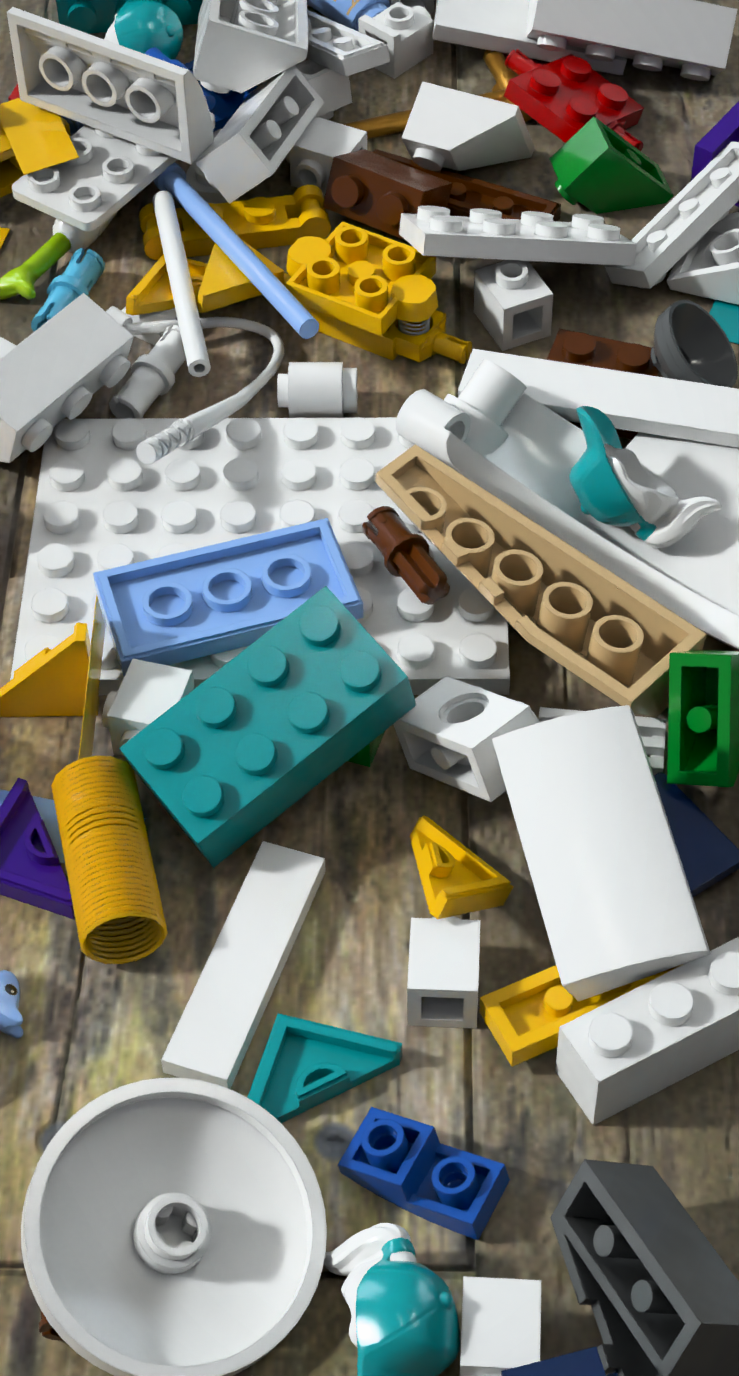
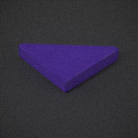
(28, 858)

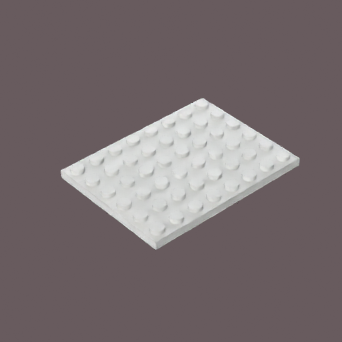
(233, 482)

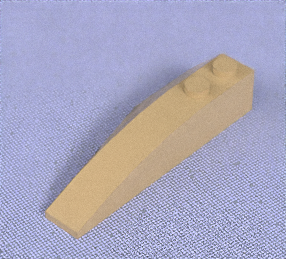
(544, 585)

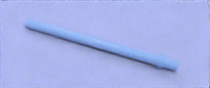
(175, 182)

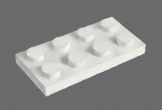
(524, 239)

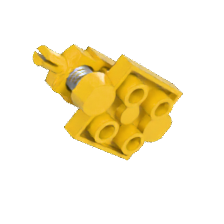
(372, 294)

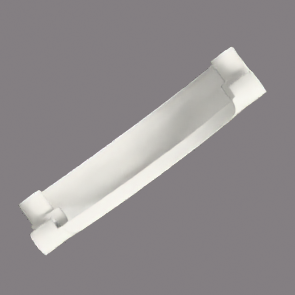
(525, 460)

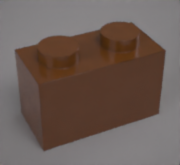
(380, 189)

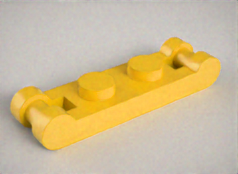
(257, 221)

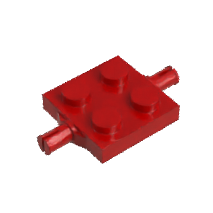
(568, 95)

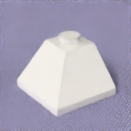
(464, 130)

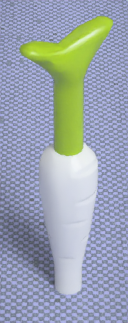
(64, 239)

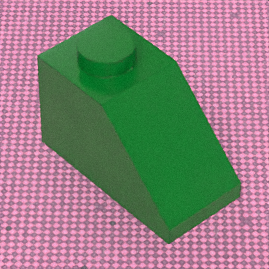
(607, 172)
(703, 718)

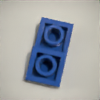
(419, 1174)

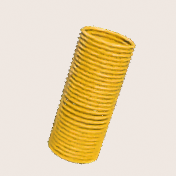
(108, 860)

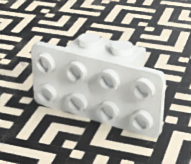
(96, 183)

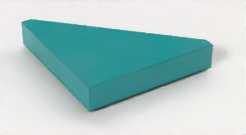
(314, 1063)

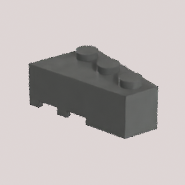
(648, 1274)

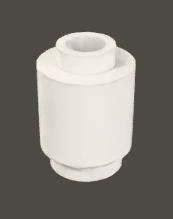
(318, 390)

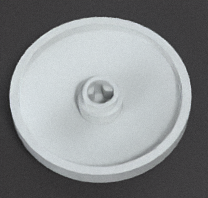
(173, 1230)

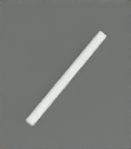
(181, 285)

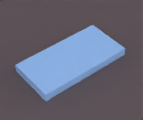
(220, 593)

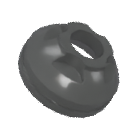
(693, 346)

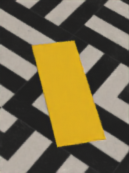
(35, 136)
(93, 682)

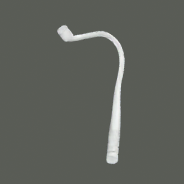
(199, 422)

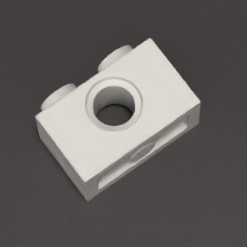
(453, 733)

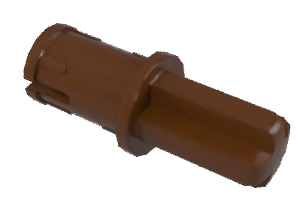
(406, 555)

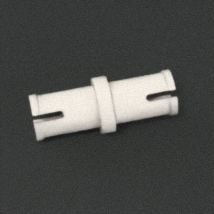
(151, 376)

